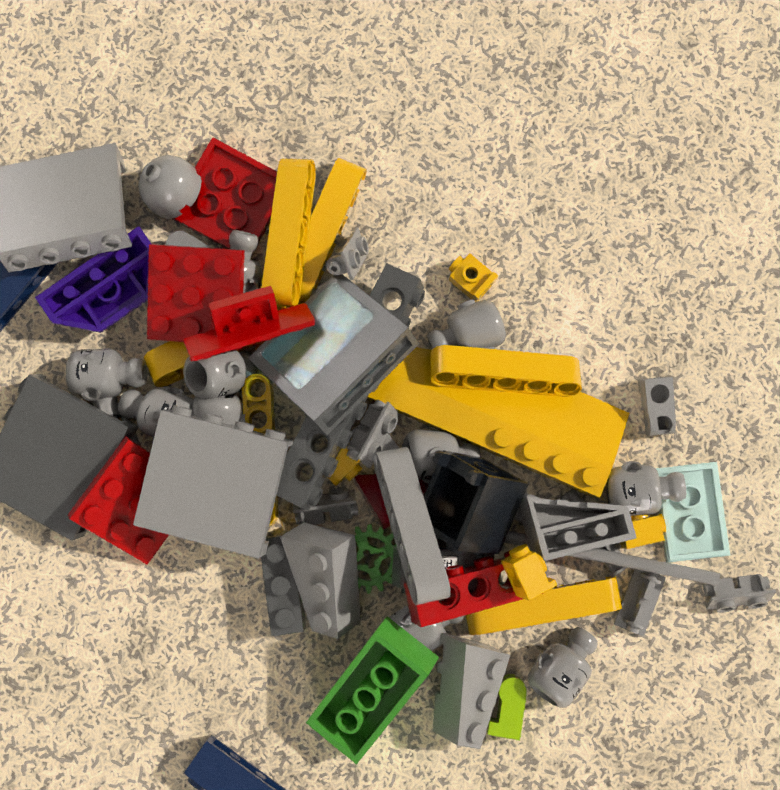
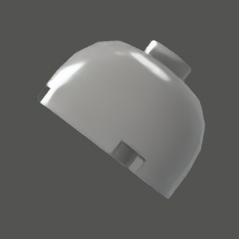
(169, 185)

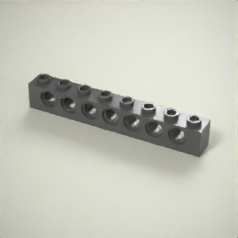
(391, 285)

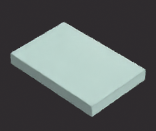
(698, 522)

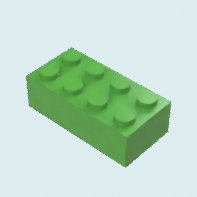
(372, 690)

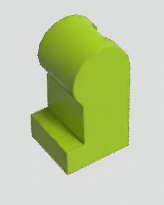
(510, 709)

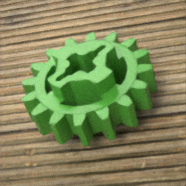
(374, 572)

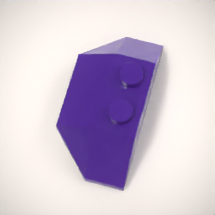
(101, 288)

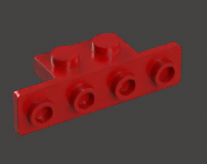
(245, 321)

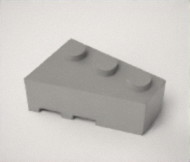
(568, 527)
(325, 576)
(468, 689)

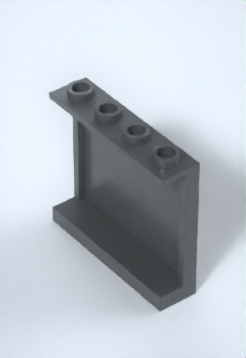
(54, 452)

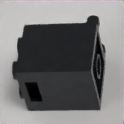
(472, 503)

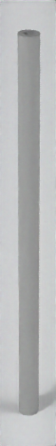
(634, 562)

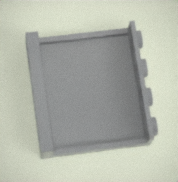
(62, 208)
(212, 481)

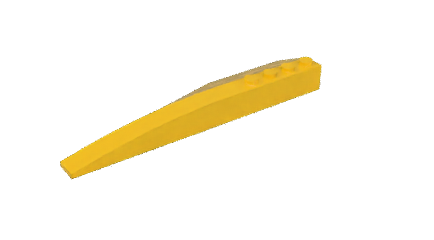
(553, 436)

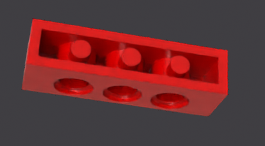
(461, 602)

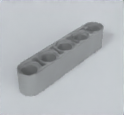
(411, 526)

